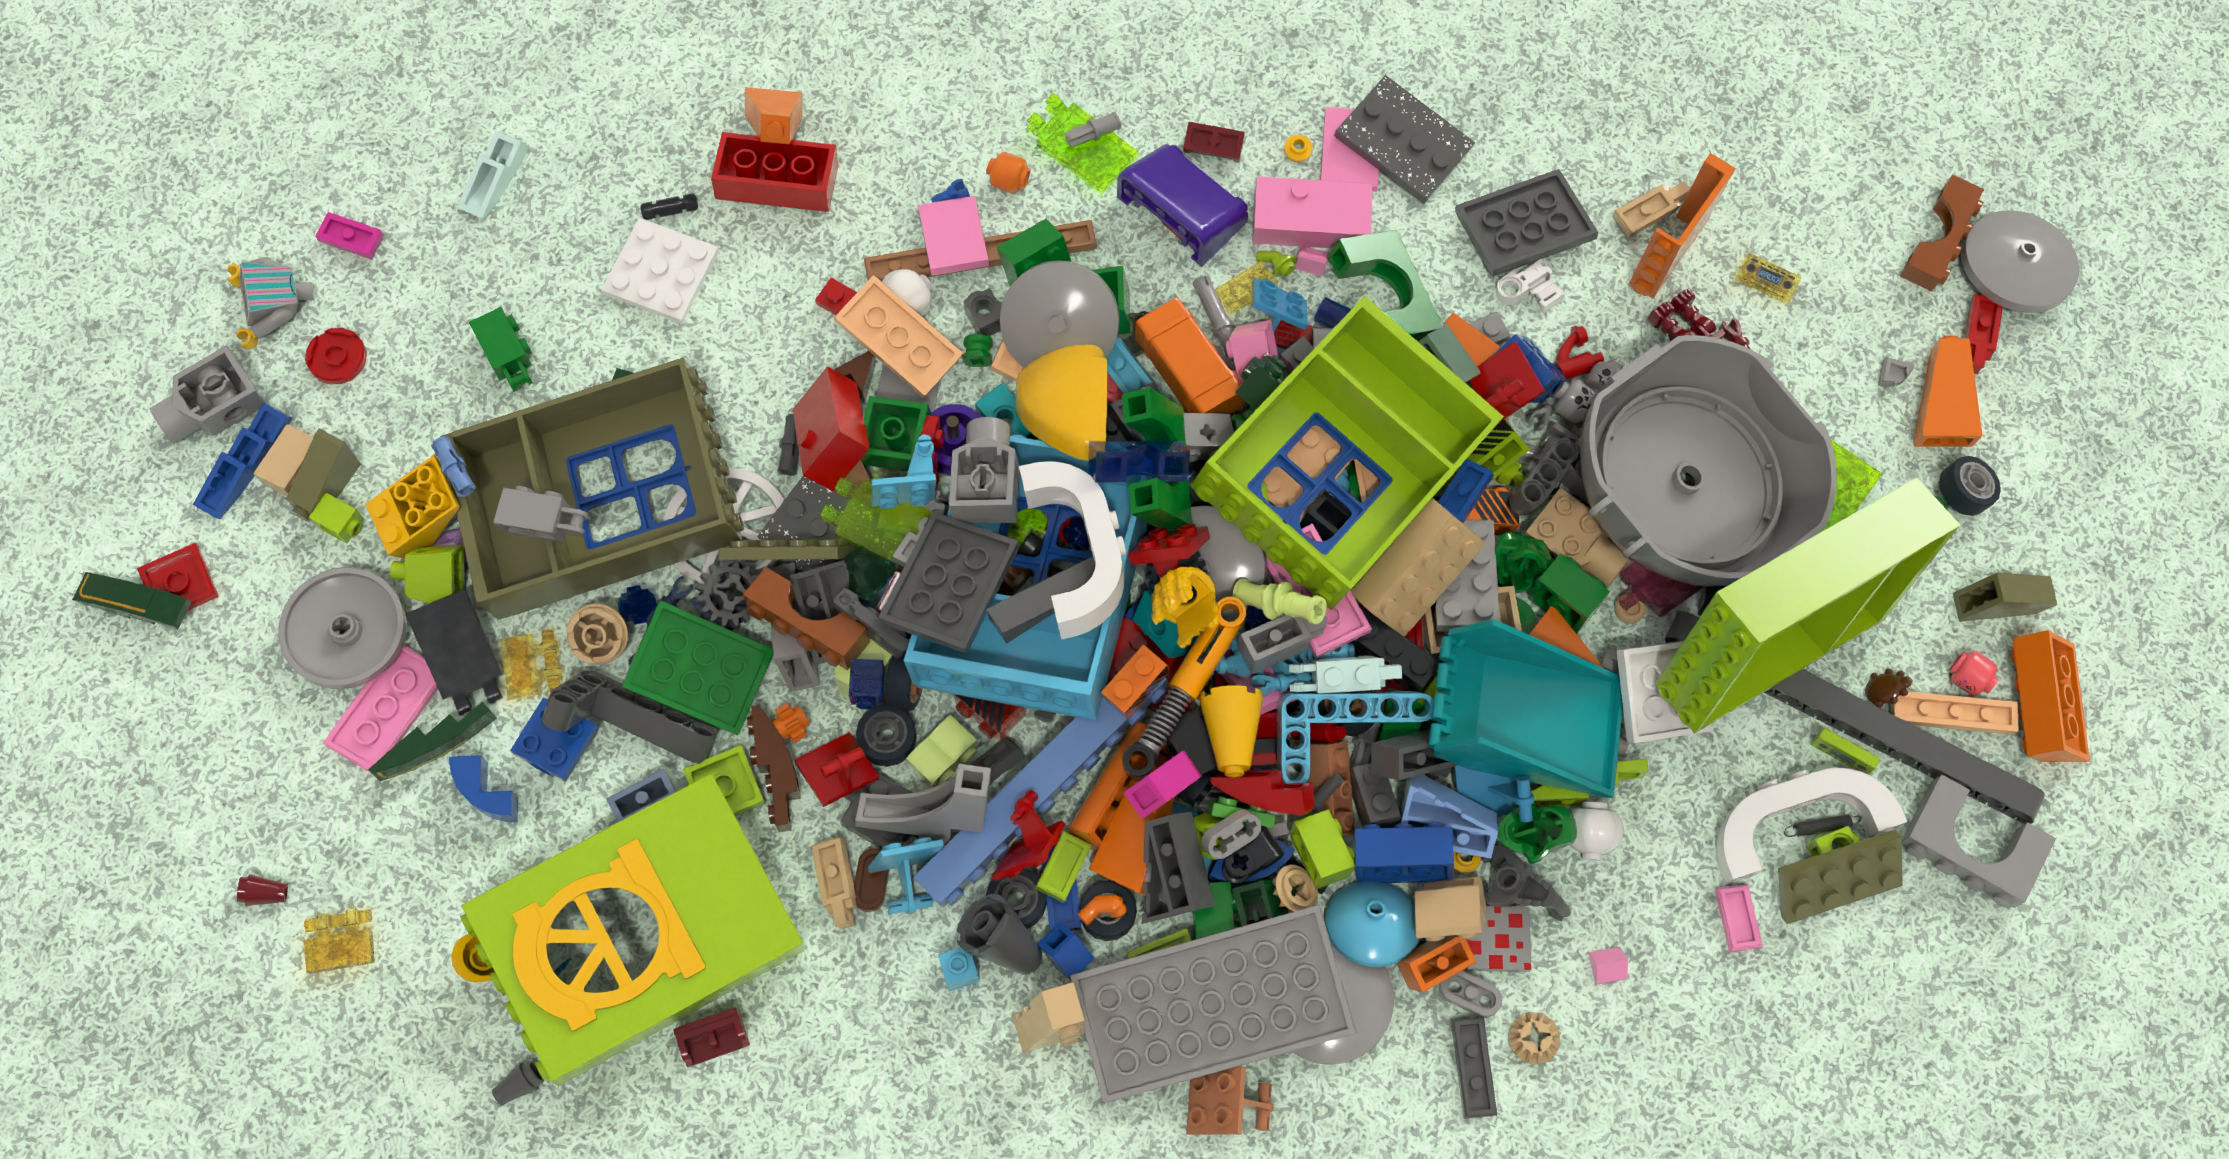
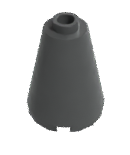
(998, 935)

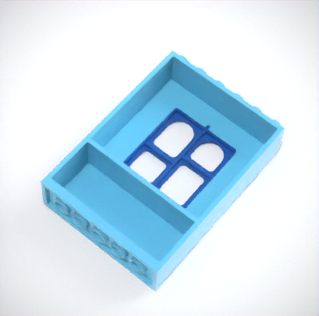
(1037, 666)

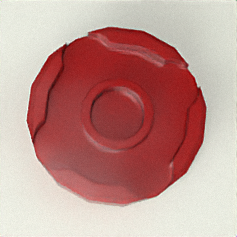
(338, 364)

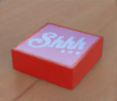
(1263, 761)

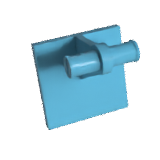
(916, 487)
(901, 857)

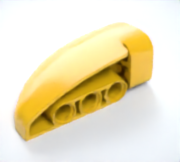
(1065, 398)

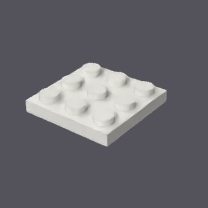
(660, 270)
(1645, 711)

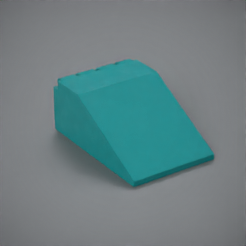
(1526, 710)

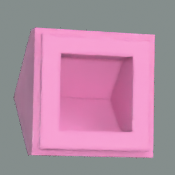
(1312, 260)
(1609, 965)

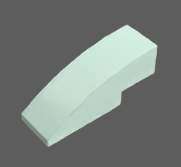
(492, 174)

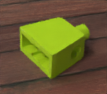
(431, 572)

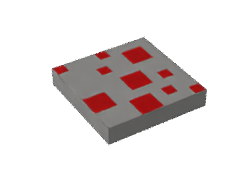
(1503, 941)

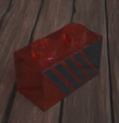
(994, 717)

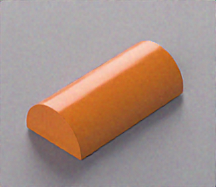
(1104, 798)

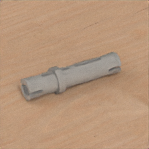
(1221, 323)

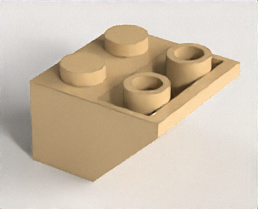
(1450, 908)

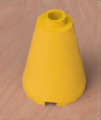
(1232, 726)

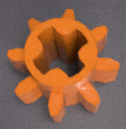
(791, 722)

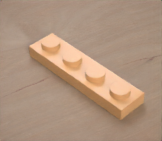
(1957, 712)

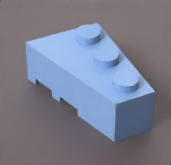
(1471, 823)

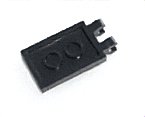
(456, 649)

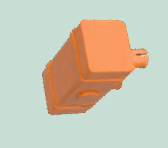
(1187, 360)

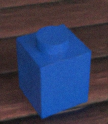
(1065, 950)

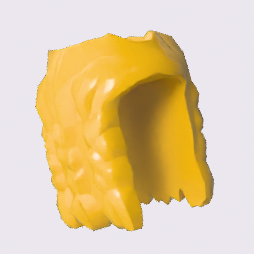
(1176, 590)

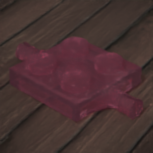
(1654, 590)

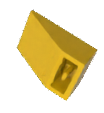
(413, 509)

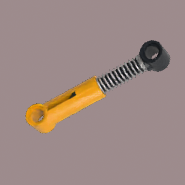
(1185, 686)

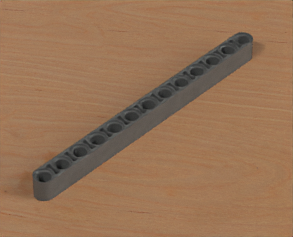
(1896, 737)

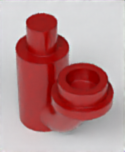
(1579, 364)

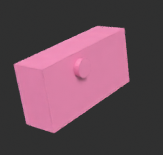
(1309, 211)

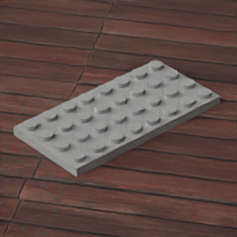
(1213, 1004)

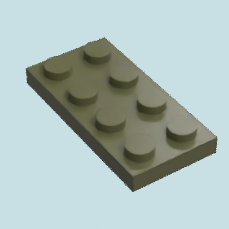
(786, 549)
(1840, 876)

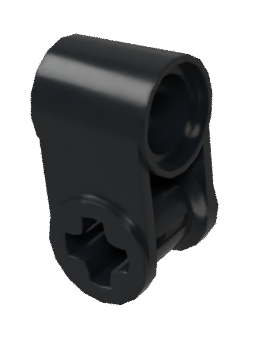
(1254, 856)

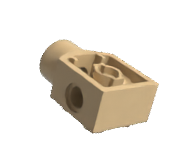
(1576, 534)

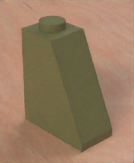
(324, 470)
(2005, 596)

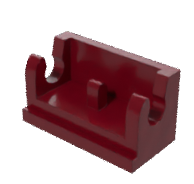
(1214, 141)
(711, 1037)

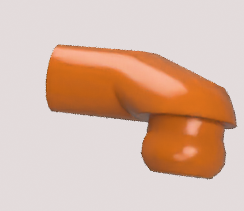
(1102, 904)

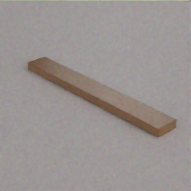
(1077, 235)

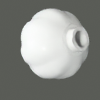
(911, 289)
(1597, 830)

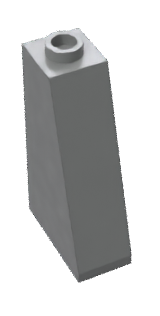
(792, 659)

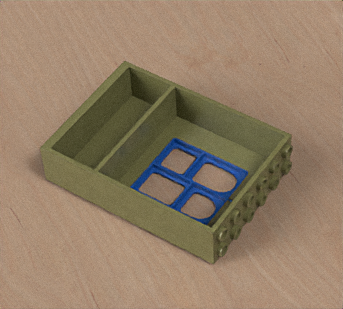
(542, 452)

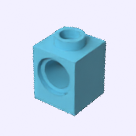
(958, 969)

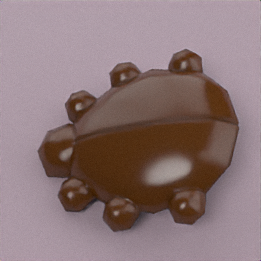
(1887, 687)

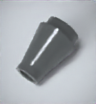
(519, 1082)

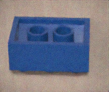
(1404, 853)

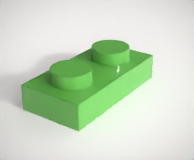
(1226, 806)

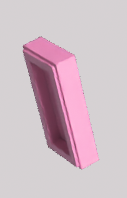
(1738, 918)

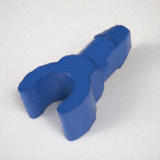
(952, 192)

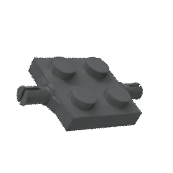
(877, 837)

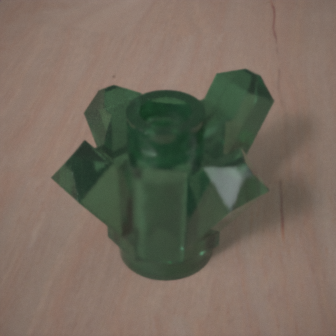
(867, 572)

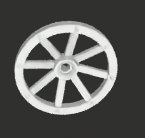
(748, 481)

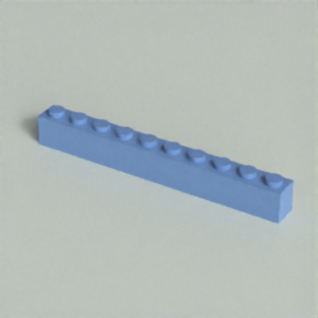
(1048, 775)

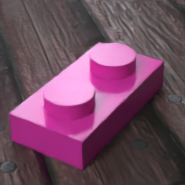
(349, 235)

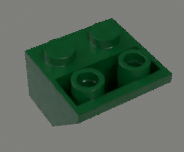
(1257, 903)

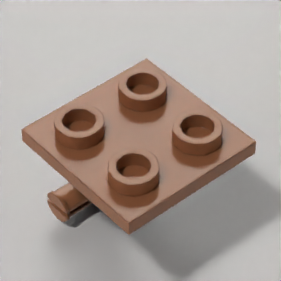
(1219, 1101)

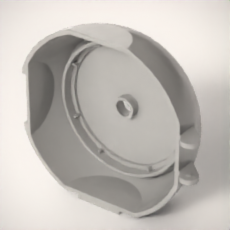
(1732, 425)

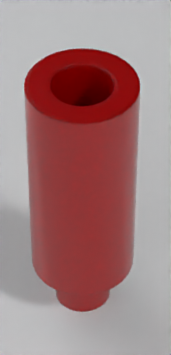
(1323, 732)

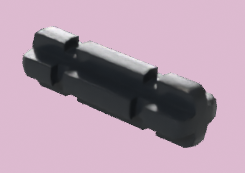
(669, 206)

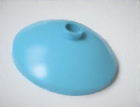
(1367, 936)

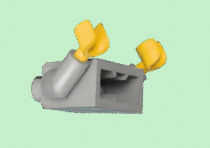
(267, 296)

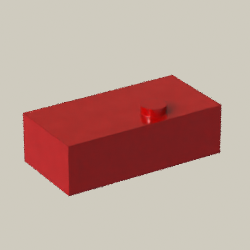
(775, 173)
(830, 429)

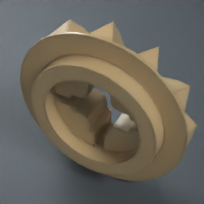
(1306, 894)
(1527, 1050)

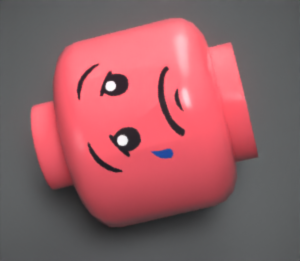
(1974, 673)

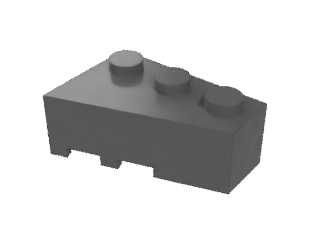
(817, 590)
(1175, 868)

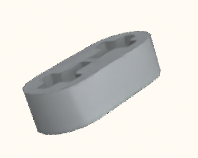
(1231, 834)

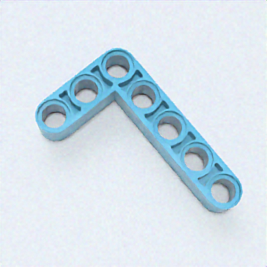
(1339, 714)

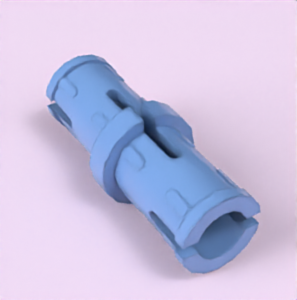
(453, 466)

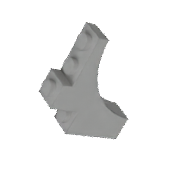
(933, 812)

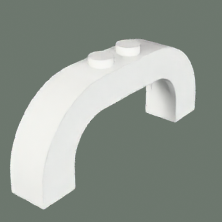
(1097, 599)
(1859, 790)

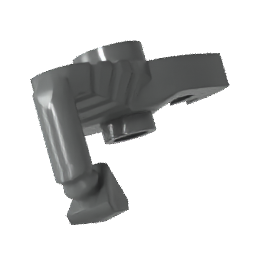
(1520, 886)

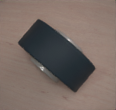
(1969, 485)

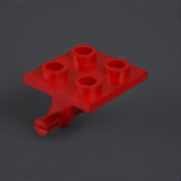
(1507, 381)
(836, 769)
(1036, 839)

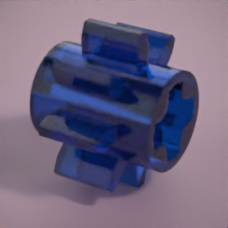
(636, 604)

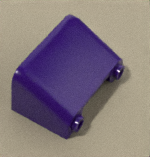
(1183, 200)

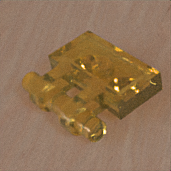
(521, 664)
(338, 950)

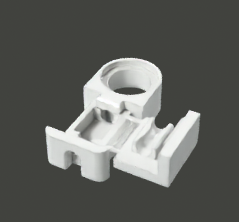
(1537, 281)

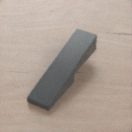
(1035, 603)

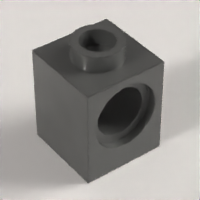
(980, 300)

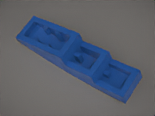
(236, 468)

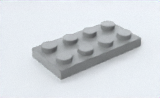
(1474, 592)

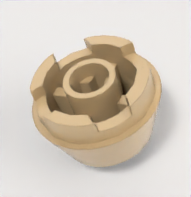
(597, 634)

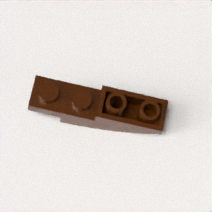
(772, 756)

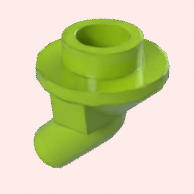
(1283, 263)
(1512, 474)

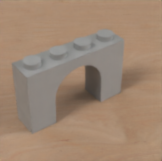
(1933, 838)

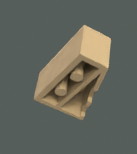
(1051, 1020)

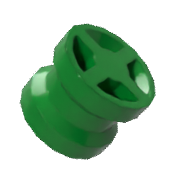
(977, 350)

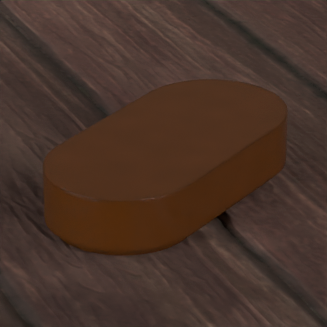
(870, 887)

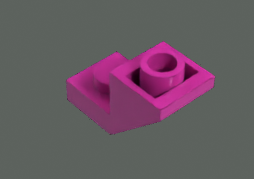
(1162, 784)

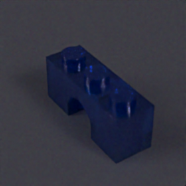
(1158, 459)

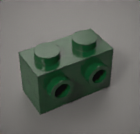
(1261, 379)

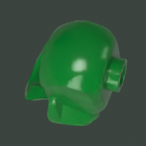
(1520, 561)
(1550, 830)

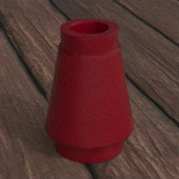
(260, 891)

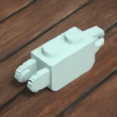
(1345, 674)

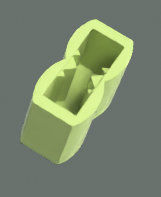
(943, 751)

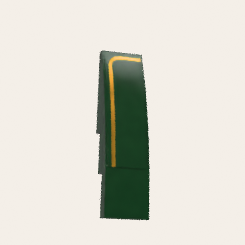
(132, 600)
(422, 749)

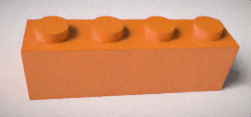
(2050, 698)

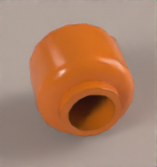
(1008, 172)

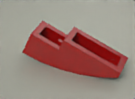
(1267, 791)

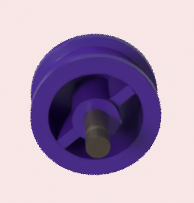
(954, 423)

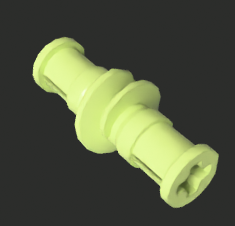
(1280, 600)

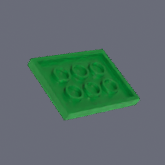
(697, 668)

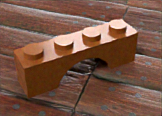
(1955, 207)
(835, 638)

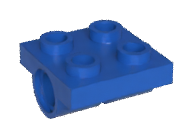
(553, 750)

